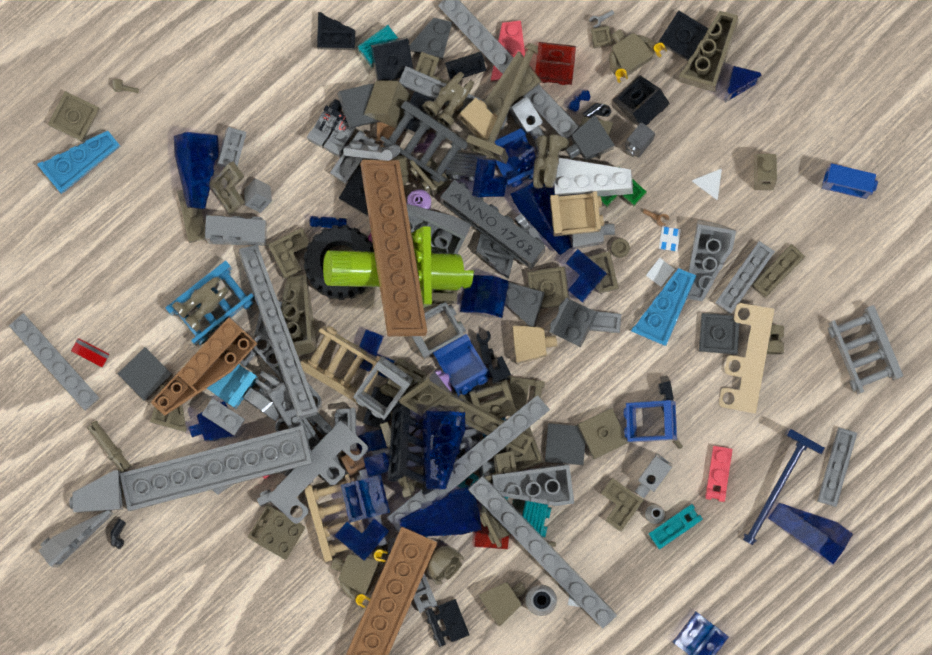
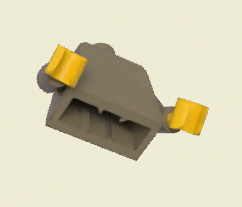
(631, 53)
(357, 574)

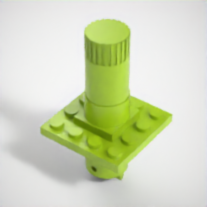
(434, 270)

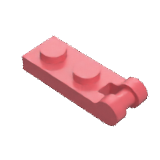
(718, 473)

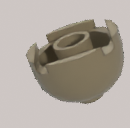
(444, 564)

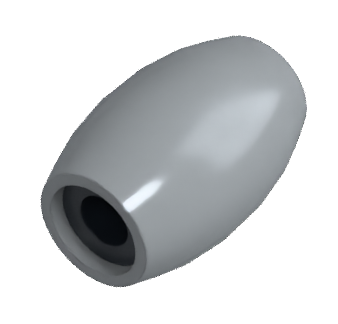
(550, 600)

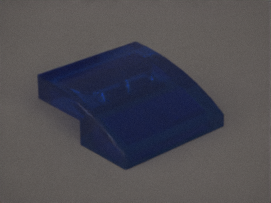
(365, 498)
(700, 637)

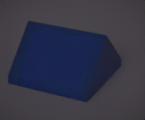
(740, 81)

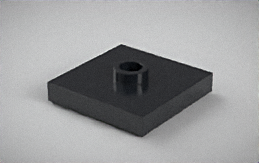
(683, 35)
(391, 58)
(354, 193)

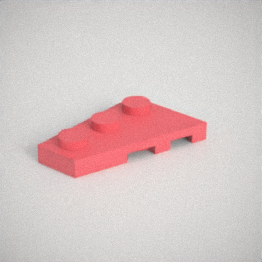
(512, 39)

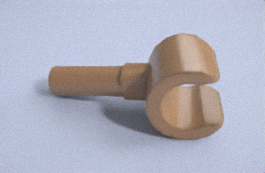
(657, 217)

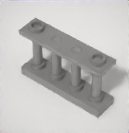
(877, 335)

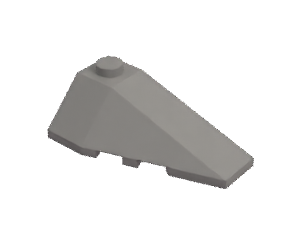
(446, 230)
(709, 252)
(541, 485)
(66, 543)

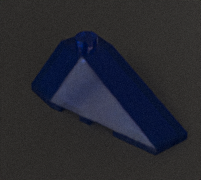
(195, 163)
(536, 208)
(441, 445)
(449, 516)
(817, 533)

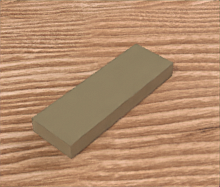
(778, 270)

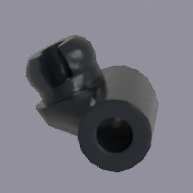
(115, 534)

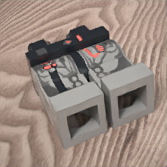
(331, 123)

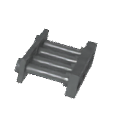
(442, 133)

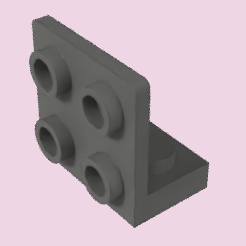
(572, 322)

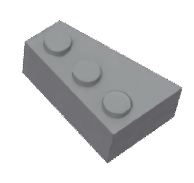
(236, 230)

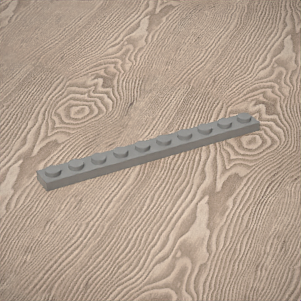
(501, 59)
(278, 332)
(477, 456)
(542, 551)

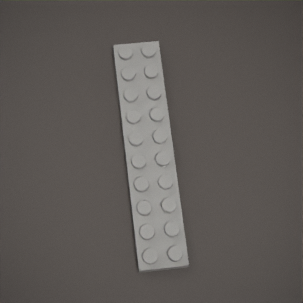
(216, 468)

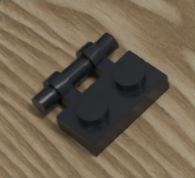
(452, 619)

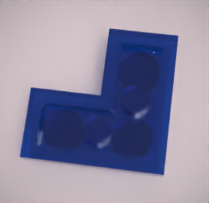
(485, 183)
(589, 276)
(371, 343)
(362, 543)

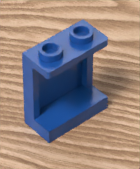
(507, 170)
(462, 364)

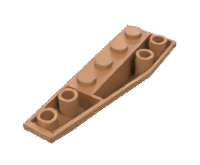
(210, 363)

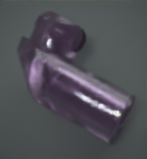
(422, 147)

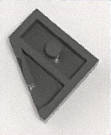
(494, 255)

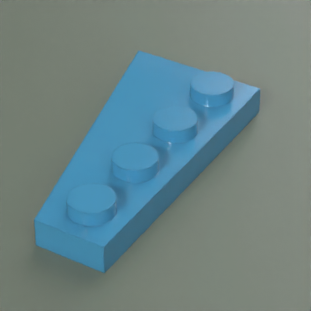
(79, 160)
(665, 310)

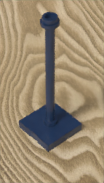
(802, 445)

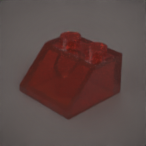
(555, 63)

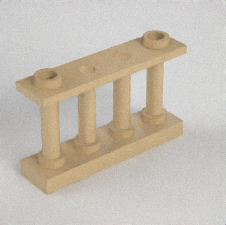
(327, 376)
(319, 513)

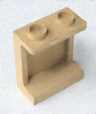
(576, 214)

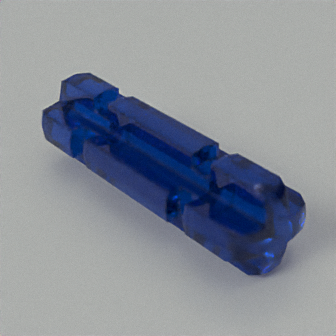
(327, 222)

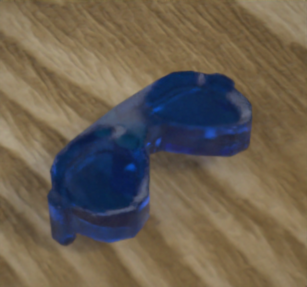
(575, 103)

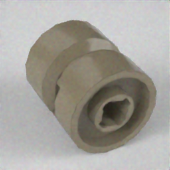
(776, 346)

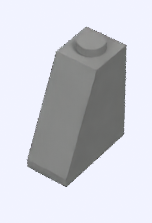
(99, 495)

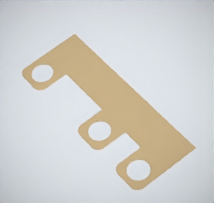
(753, 364)

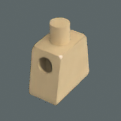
(531, 343)

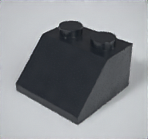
(641, 101)

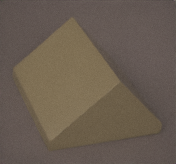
(386, 102)
(425, 394)

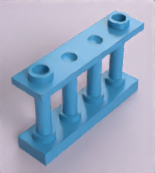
(222, 272)

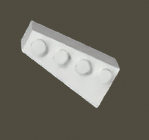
(584, 178)

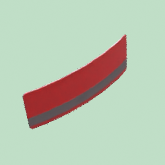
(90, 352)

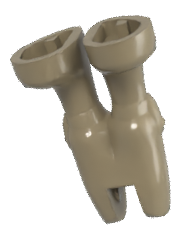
(454, 94)
(546, 167)
(208, 301)

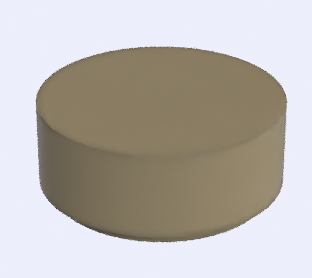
(620, 248)

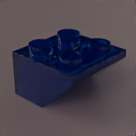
(485, 296)

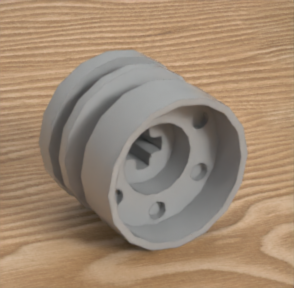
(261, 399)

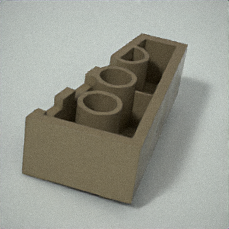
(709, 59)

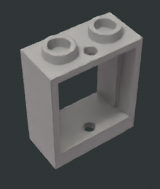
(459, 328)
(395, 375)

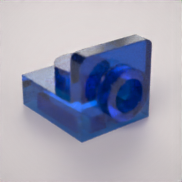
(374, 440)

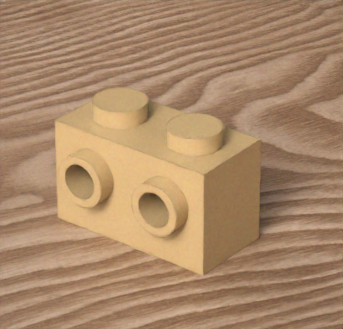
(478, 119)

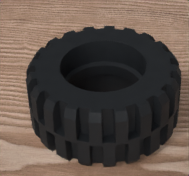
(320, 245)

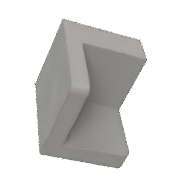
(257, 195)

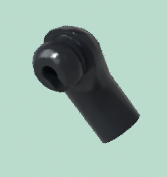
(597, 109)

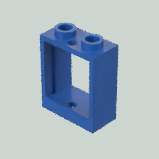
(849, 181)
(669, 421)

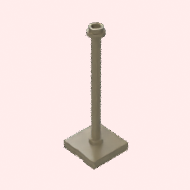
(489, 146)

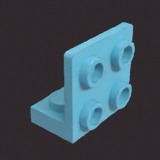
(234, 386)

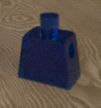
(209, 429)

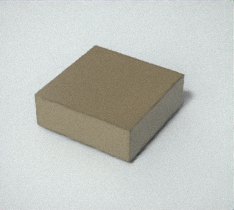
(601, 37)

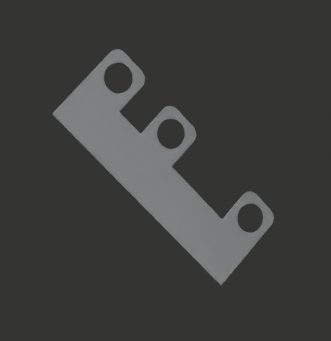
(323, 454)

